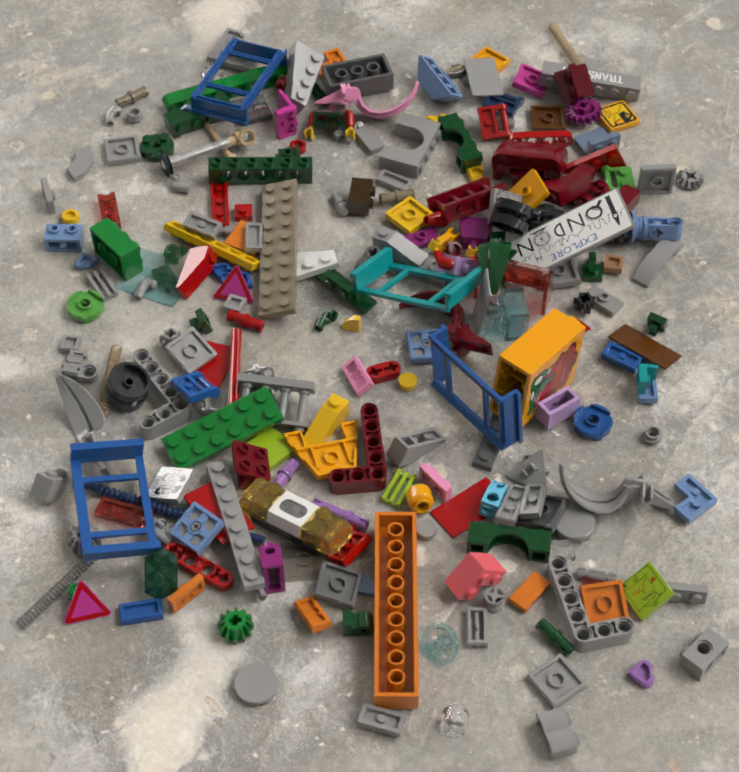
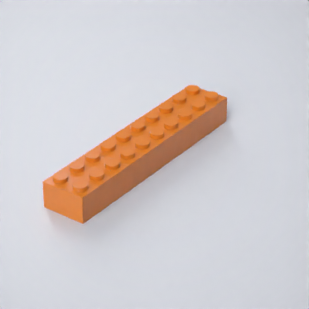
(396, 611)

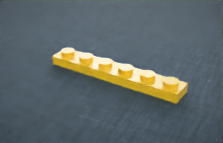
(220, 249)

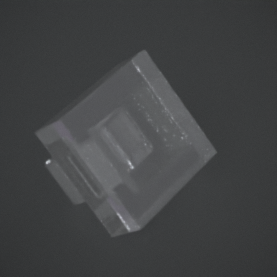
(218, 75)

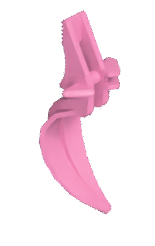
(349, 94)

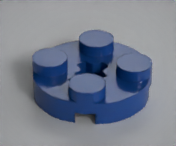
(589, 430)

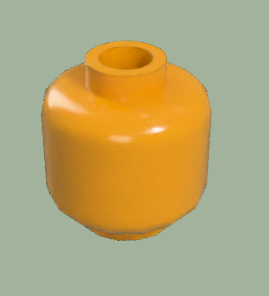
(419, 498)

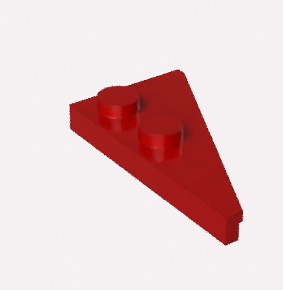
(607, 156)

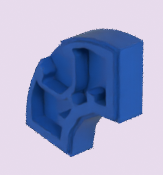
(222, 270)

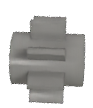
(169, 335)

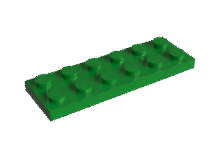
(218, 429)

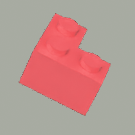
(473, 573)

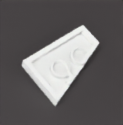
(315, 263)

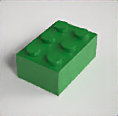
(116, 249)

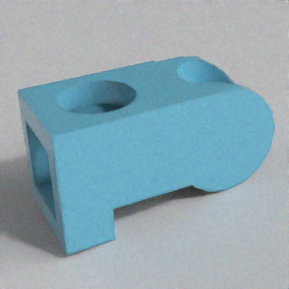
(492, 499)

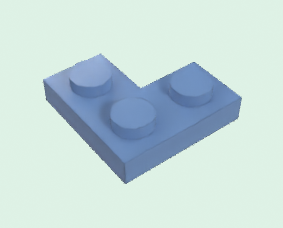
(696, 500)

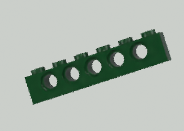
(259, 170)

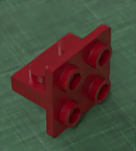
(574, 83)
(249, 463)

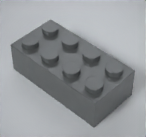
(367, 73)

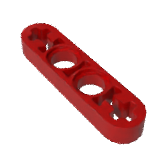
(540, 137)
(202, 563)

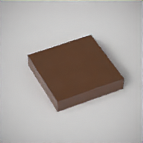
(547, 117)

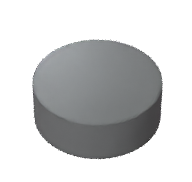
(426, 530)

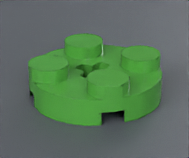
(88, 313)

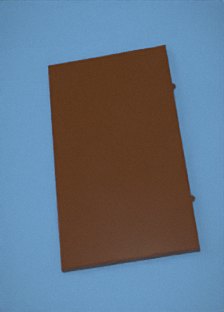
(645, 346)

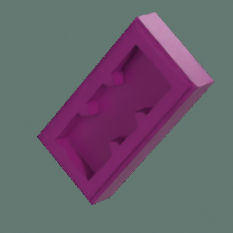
(423, 237)

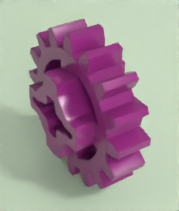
(583, 111)

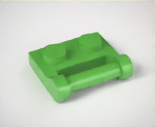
(622, 176)

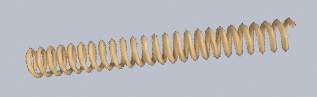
(562, 45)
(105, 377)

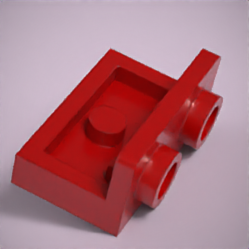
(356, 544)

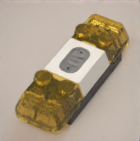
(295, 517)

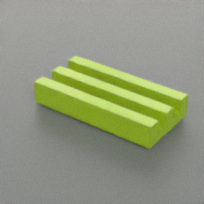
(404, 476)

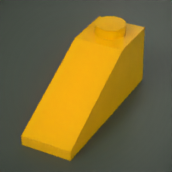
(327, 420)

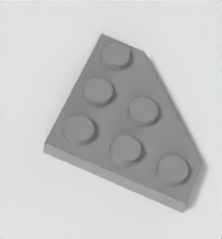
(231, 62)

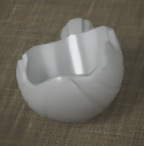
(208, 405)

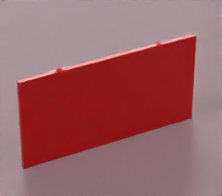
(218, 367)
(206, 498)
(461, 509)

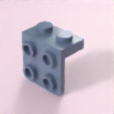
(596, 140)

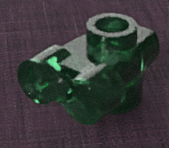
(173, 252)

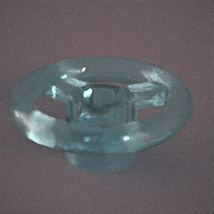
(445, 641)

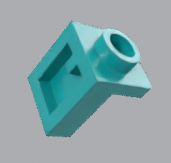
(644, 375)

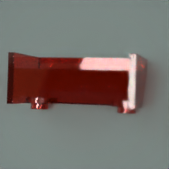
(529, 276)

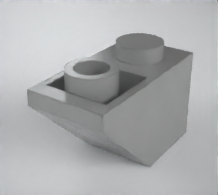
(50, 484)

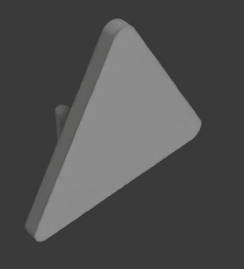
(530, 470)

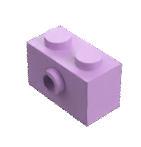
(557, 407)

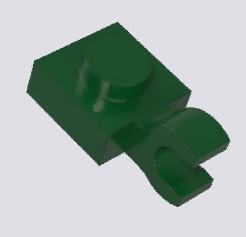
(592, 272)

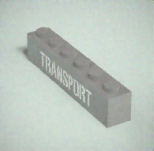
(604, 82)

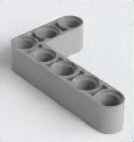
(175, 407)
(576, 611)

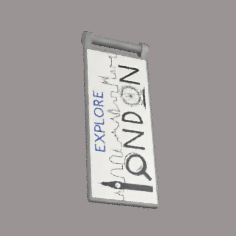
(573, 232)

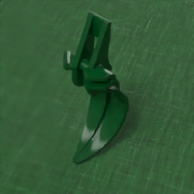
(495, 256)

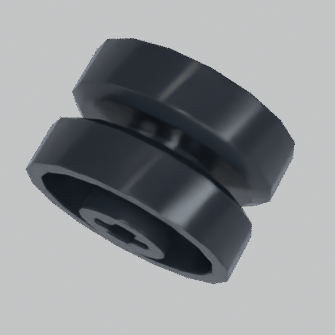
(511, 216)
(127, 386)

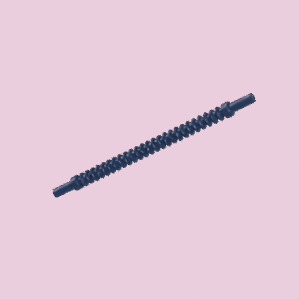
(101, 490)

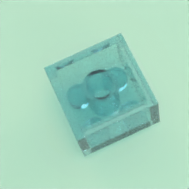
(513, 313)

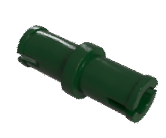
(555, 637)

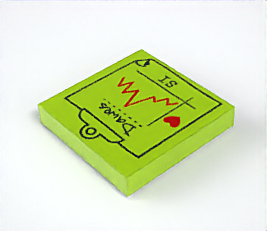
(647, 591)

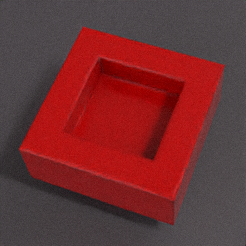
(243, 212)

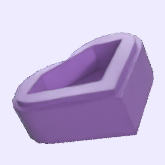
(642, 674)

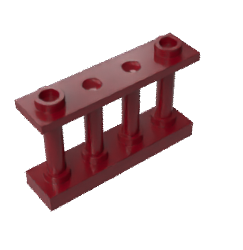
(463, 199)

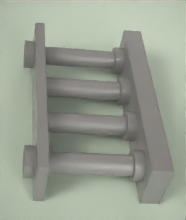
(284, 386)

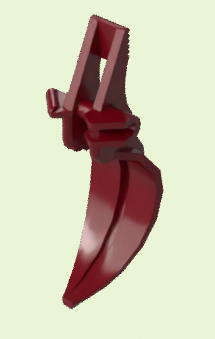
(459, 334)

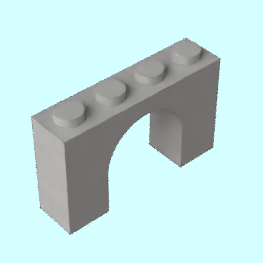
(411, 162)

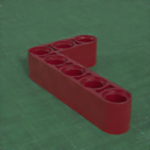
(363, 479)

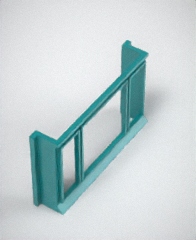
(383, 261)

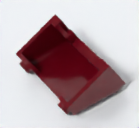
(527, 155)

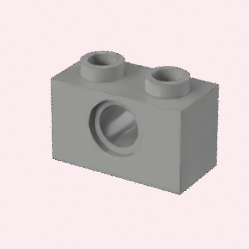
(698, 663)

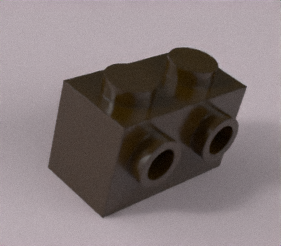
(360, 196)

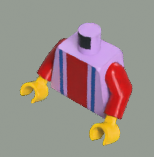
(453, 264)

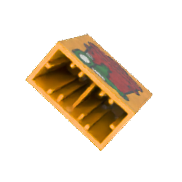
(539, 362)

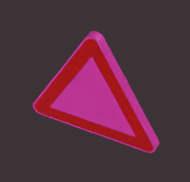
(235, 285)
(85, 605)

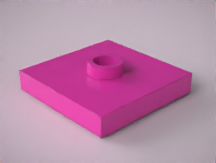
(529, 80)

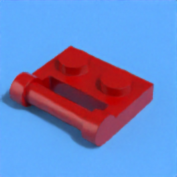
(488, 122)

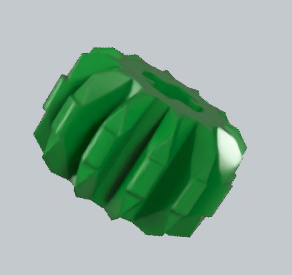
(235, 625)

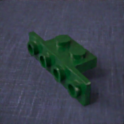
(345, 289)

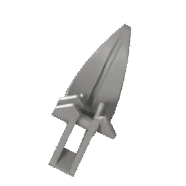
(85, 417)
(604, 503)

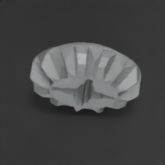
(692, 183)

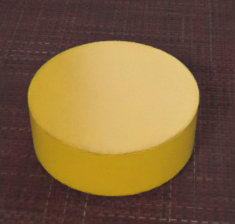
(70, 216)
(407, 381)

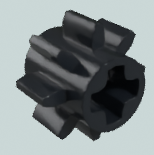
(584, 303)

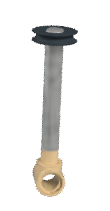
(167, 163)

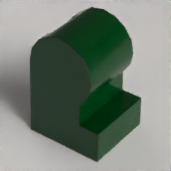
(357, 623)

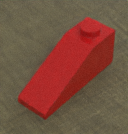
(195, 270)

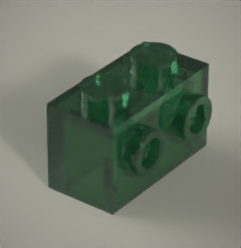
(161, 573)

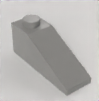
(402, 248)
(414, 445)

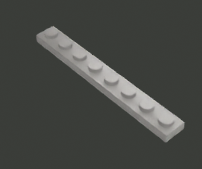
(235, 526)

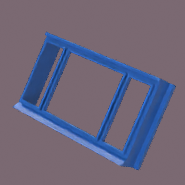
(228, 111)
(508, 406)
(111, 451)

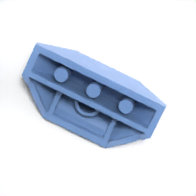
(436, 81)

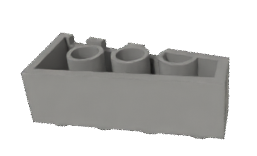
(302, 73)

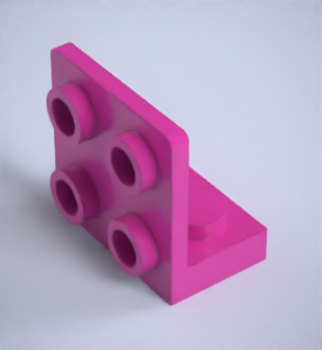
(285, 117)

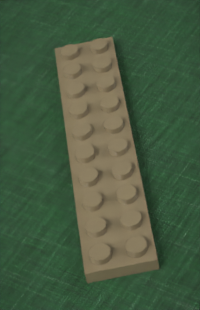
(279, 250)

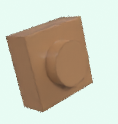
(613, 264)

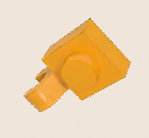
(448, 237)

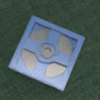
(419, 345)
(197, 528)

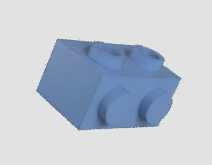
(64, 238)

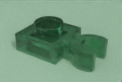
(165, 276)

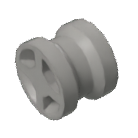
(491, 594)

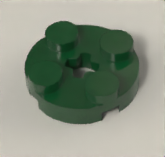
(149, 142)

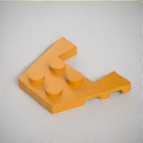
(326, 456)

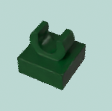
(201, 322)
(656, 323)

